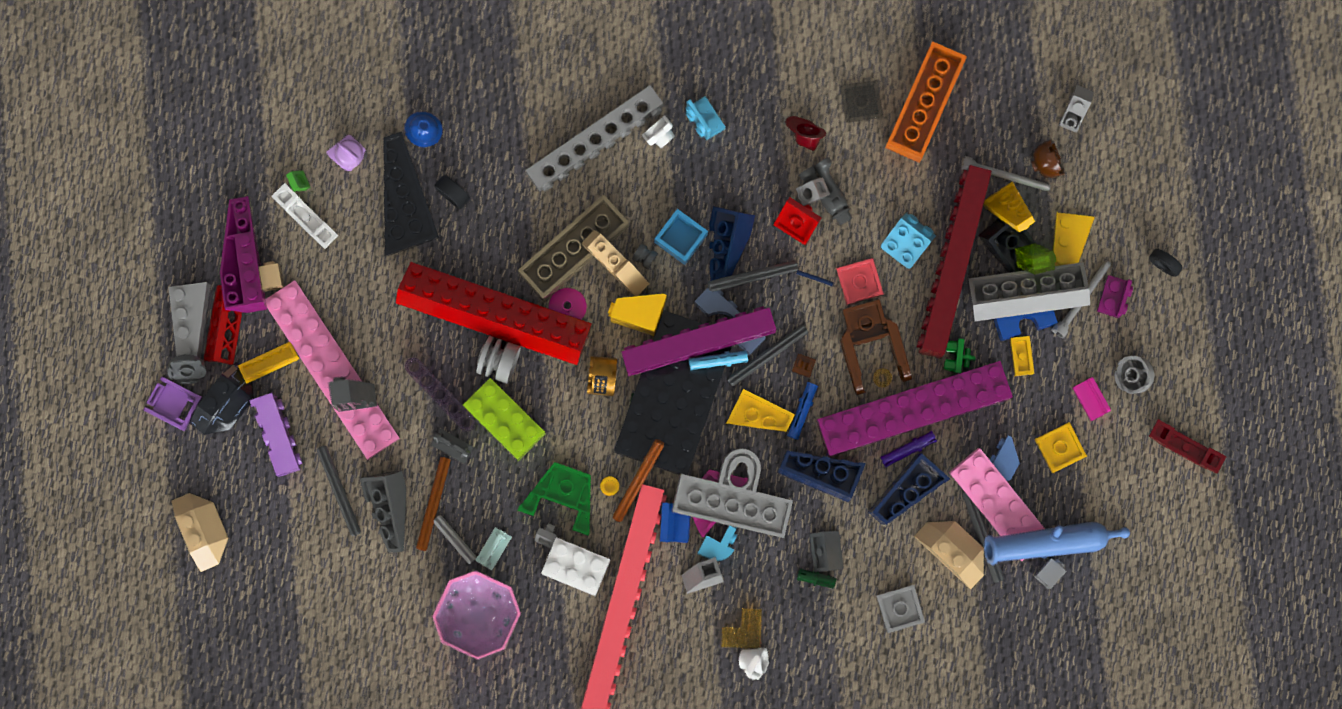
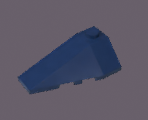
(731, 235)

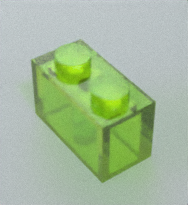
(1035, 258)

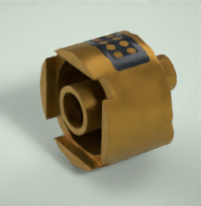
(602, 376)

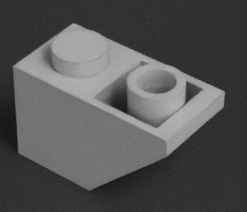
(1076, 108)
(702, 576)

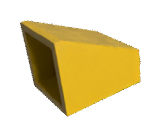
(638, 312)

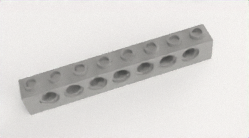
(646, 97)

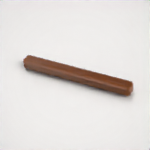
(638, 480)
(433, 503)

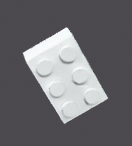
(575, 566)

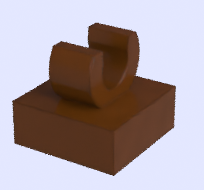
(803, 365)

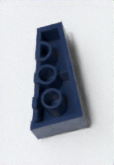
(909, 487)

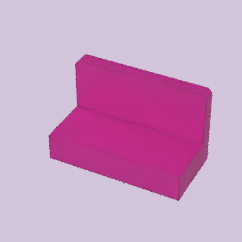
(1091, 399)

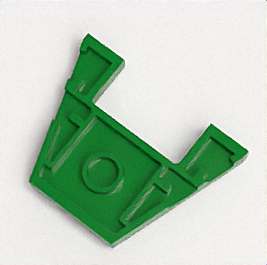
(564, 487)

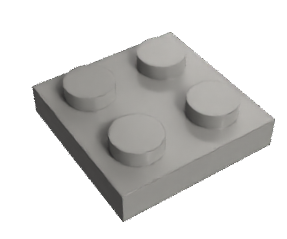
(900, 609)

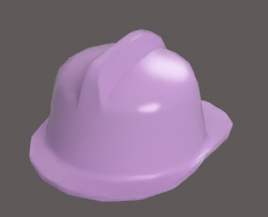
(347, 153)

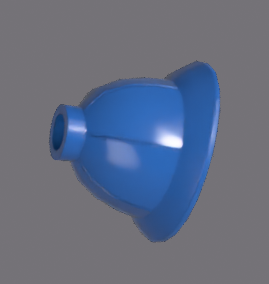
(423, 129)

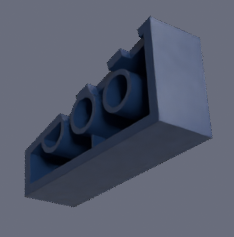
(825, 474)

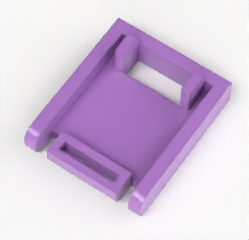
(170, 402)

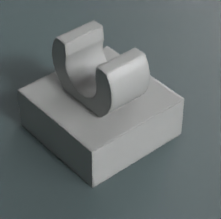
(546, 536)

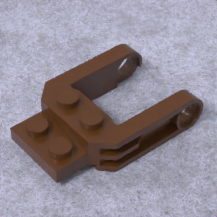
(868, 324)

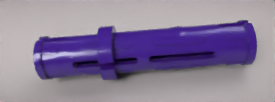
(908, 449)

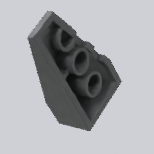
(388, 498)

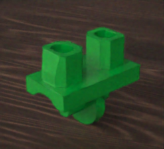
(956, 365)

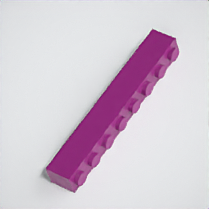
(698, 341)

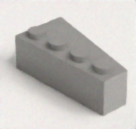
(189, 313)

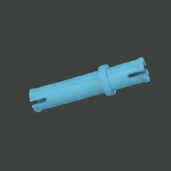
(718, 360)

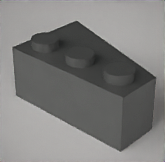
(351, 394)

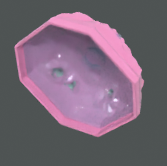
(476, 615)

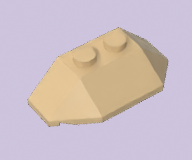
(201, 529)
(954, 549)

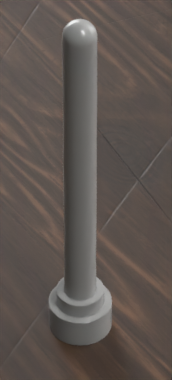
(1006, 175)
(1062, 327)

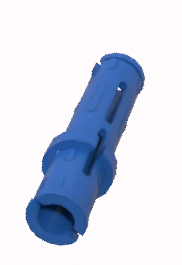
(802, 410)

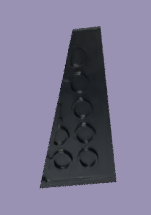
(405, 207)

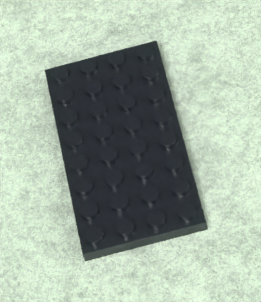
(670, 406)

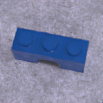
(1009, 326)

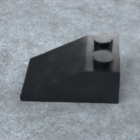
(1002, 241)

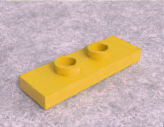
(268, 362)

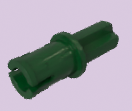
(816, 578)

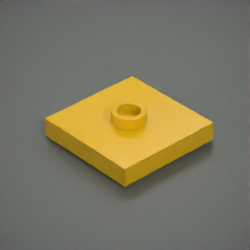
(1060, 447)

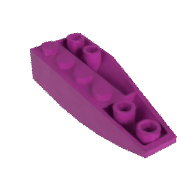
(241, 261)

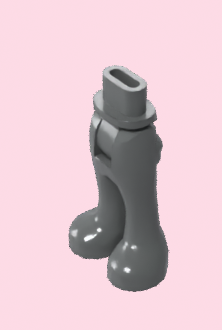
(835, 202)

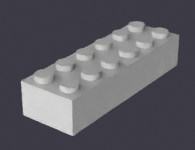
(1029, 293)

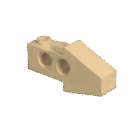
(615, 263)

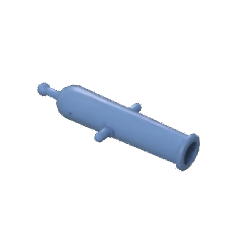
(1050, 542)

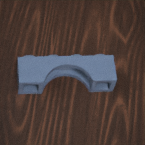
(714, 303)

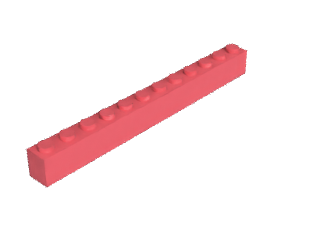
(623, 598)

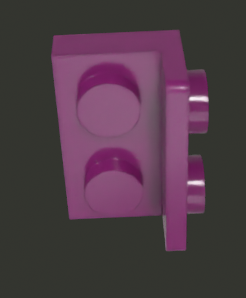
(1115, 296)

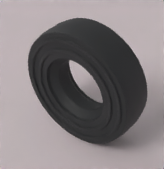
(1165, 262)

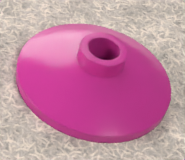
(572, 296)

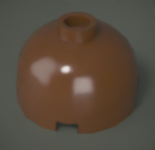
(1047, 160)

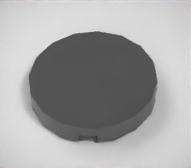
(186, 369)

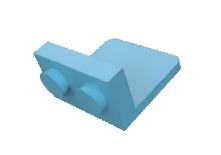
(908, 240)

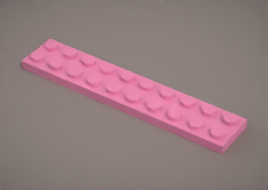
(327, 361)

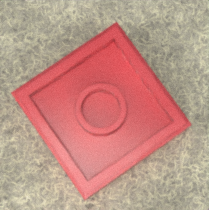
(859, 281)

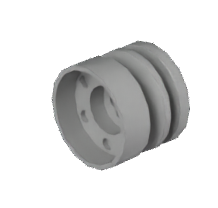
(498, 359)

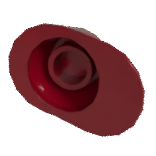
(805, 131)

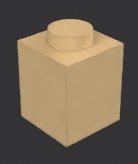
(271, 276)

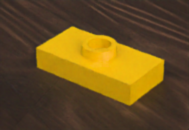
(1022, 356)

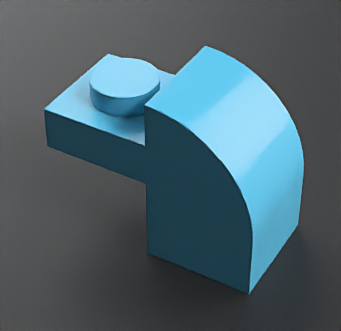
(713, 548)

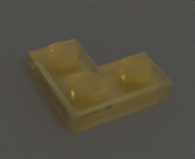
(748, 635)

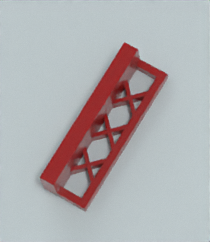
(217, 330)

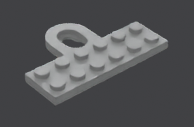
(732, 504)

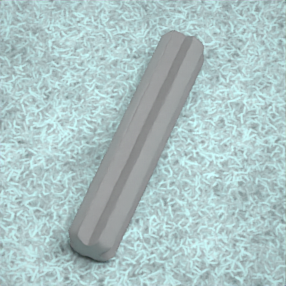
(454, 539)

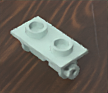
(493, 548)

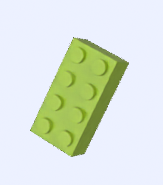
(504, 419)

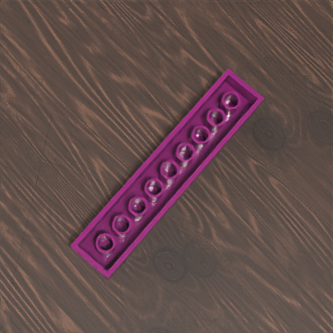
(914, 409)

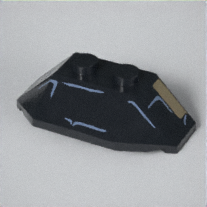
(223, 403)

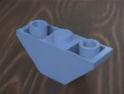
(1006, 459)

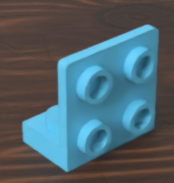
(705, 118)

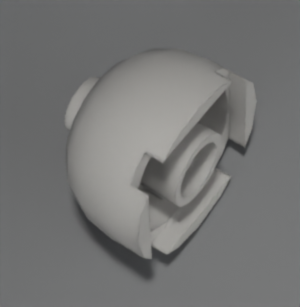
(1134, 374)

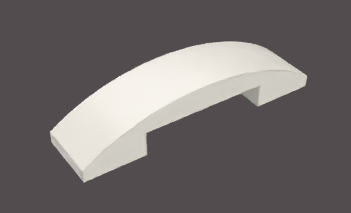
(304, 216)

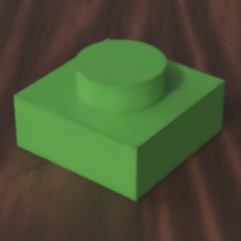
(298, 181)

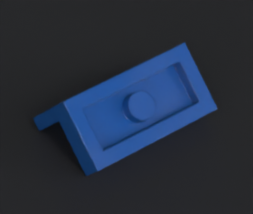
(674, 526)

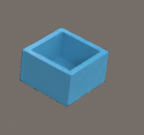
(681, 236)

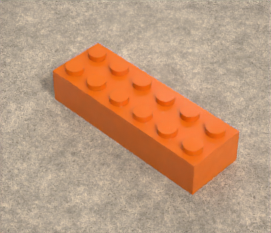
(926, 102)

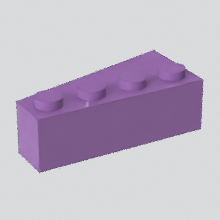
(276, 434)

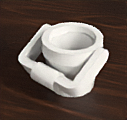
(659, 133)
(754, 660)

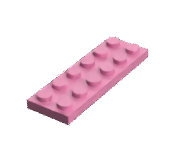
(994, 495)

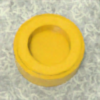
(609, 486)

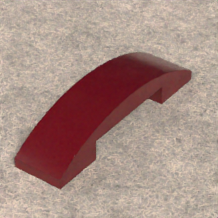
(1186, 447)

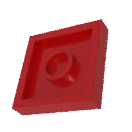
(797, 220)

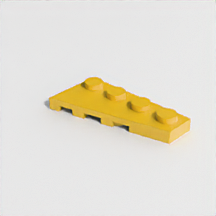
(1010, 207)

